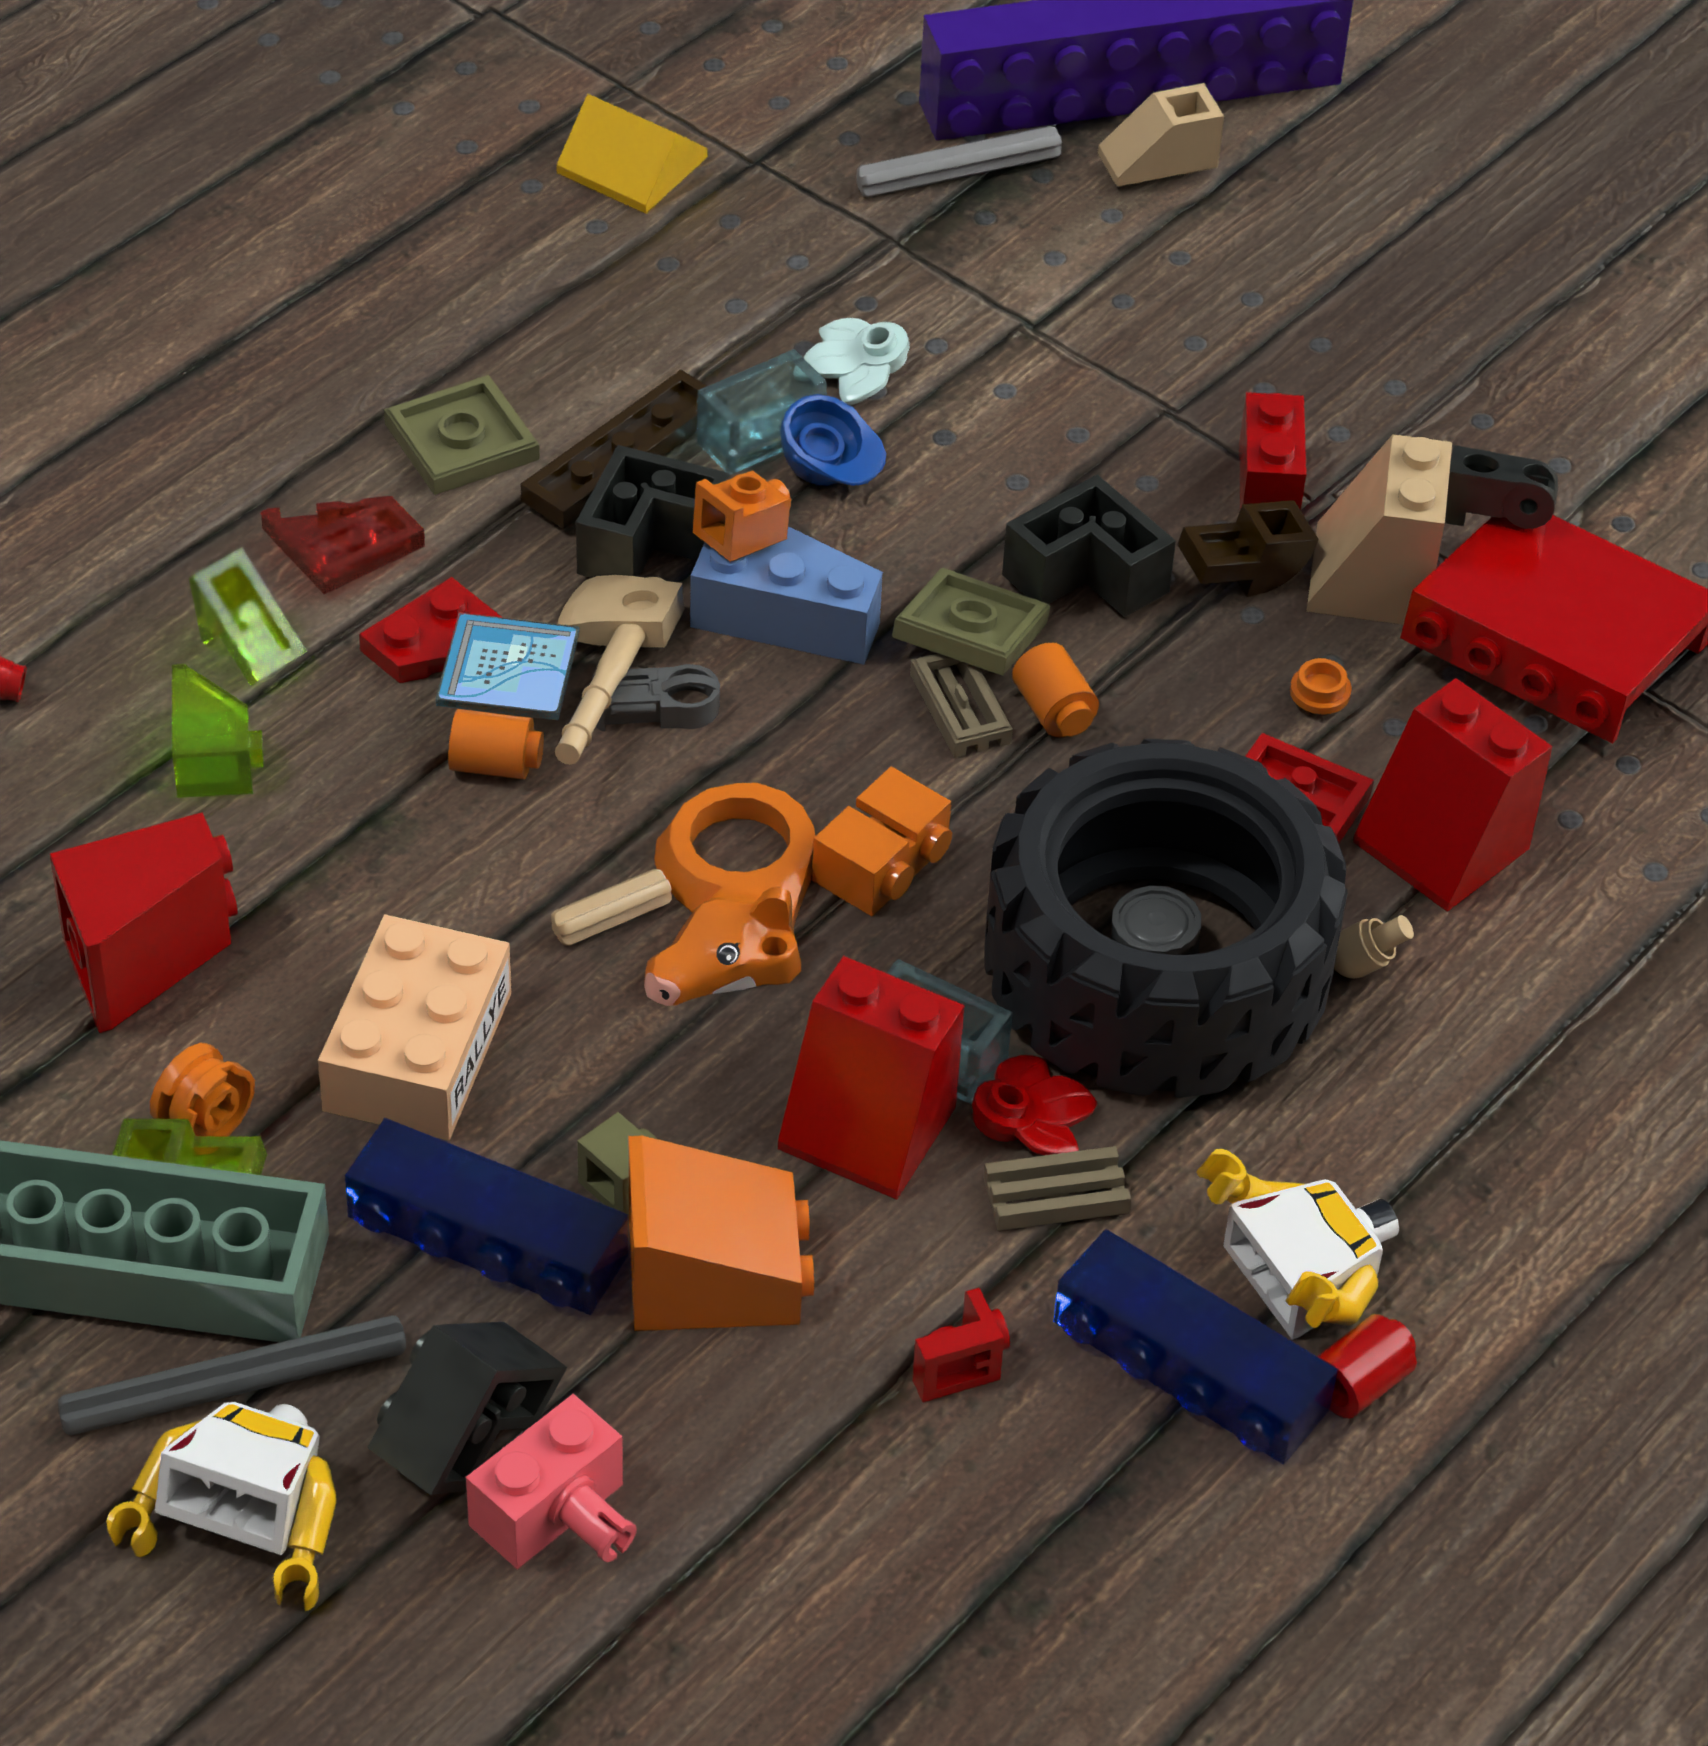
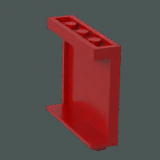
(1557, 619)

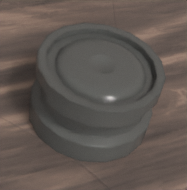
(1157, 921)

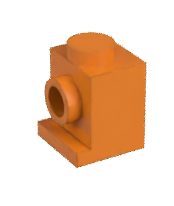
(741, 514)

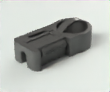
(647, 698)

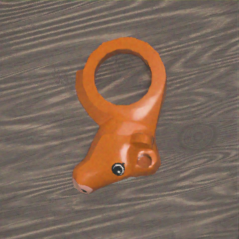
(738, 919)

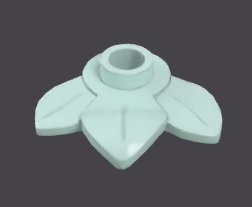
(859, 356)

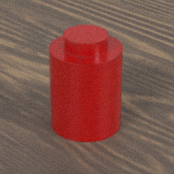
(1369, 1363)

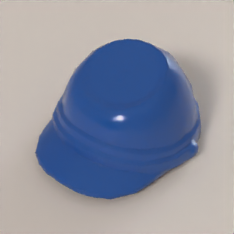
(830, 442)

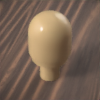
(1370, 945)

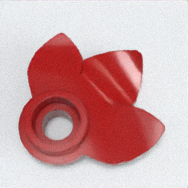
(1031, 1106)

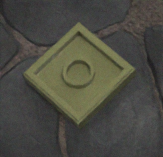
(461, 434)
(971, 621)

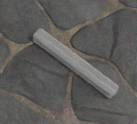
(958, 161)

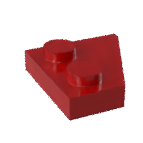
(418, 635)

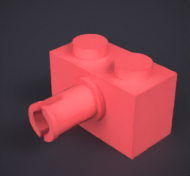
(552, 1482)

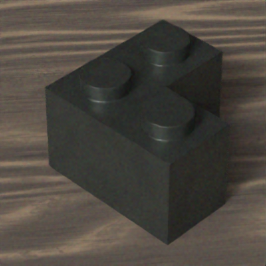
(639, 507)
(1092, 540)
(458, 1397)

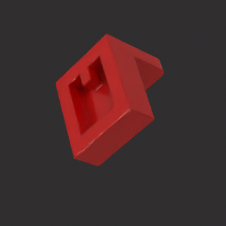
(961, 1355)

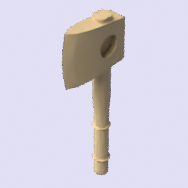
(623, 616)

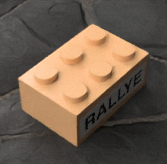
(415, 1026)

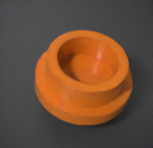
(1321, 686)

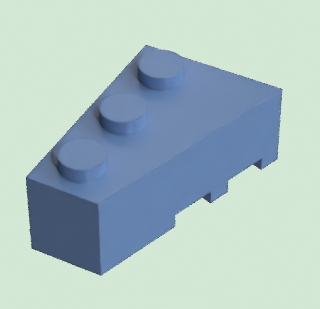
(790, 597)

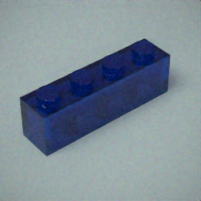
(487, 1216)
(1194, 1346)

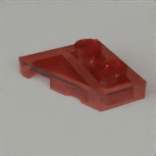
(345, 538)

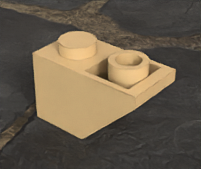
(1165, 137)

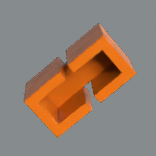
(879, 855)

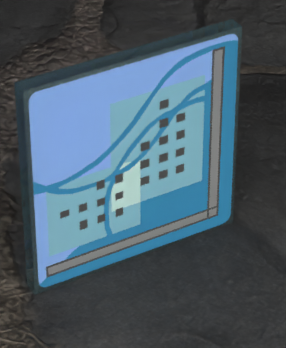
(508, 666)

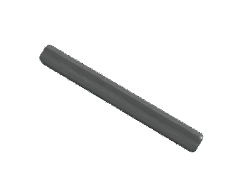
(231, 1375)

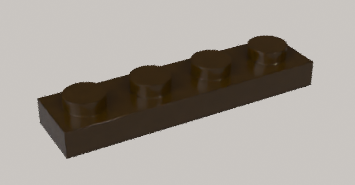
(650, 424)

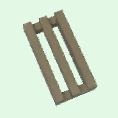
(978, 735)
(1054, 1180)

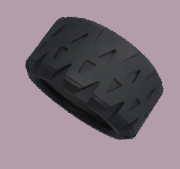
(1185, 819)

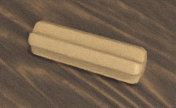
(611, 907)

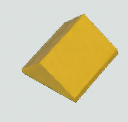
(626, 155)

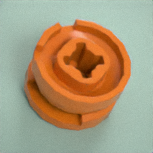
(204, 1091)

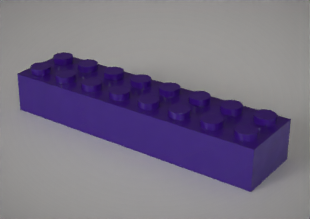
(1105, 57)

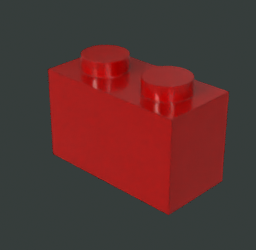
(1272, 449)

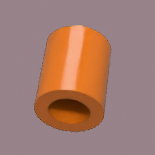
(1055, 690)
(494, 744)

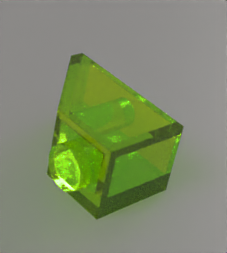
(211, 738)

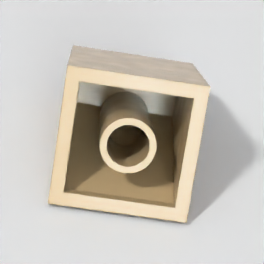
(1382, 532)

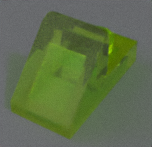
(242, 612)

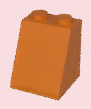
(713, 1240)

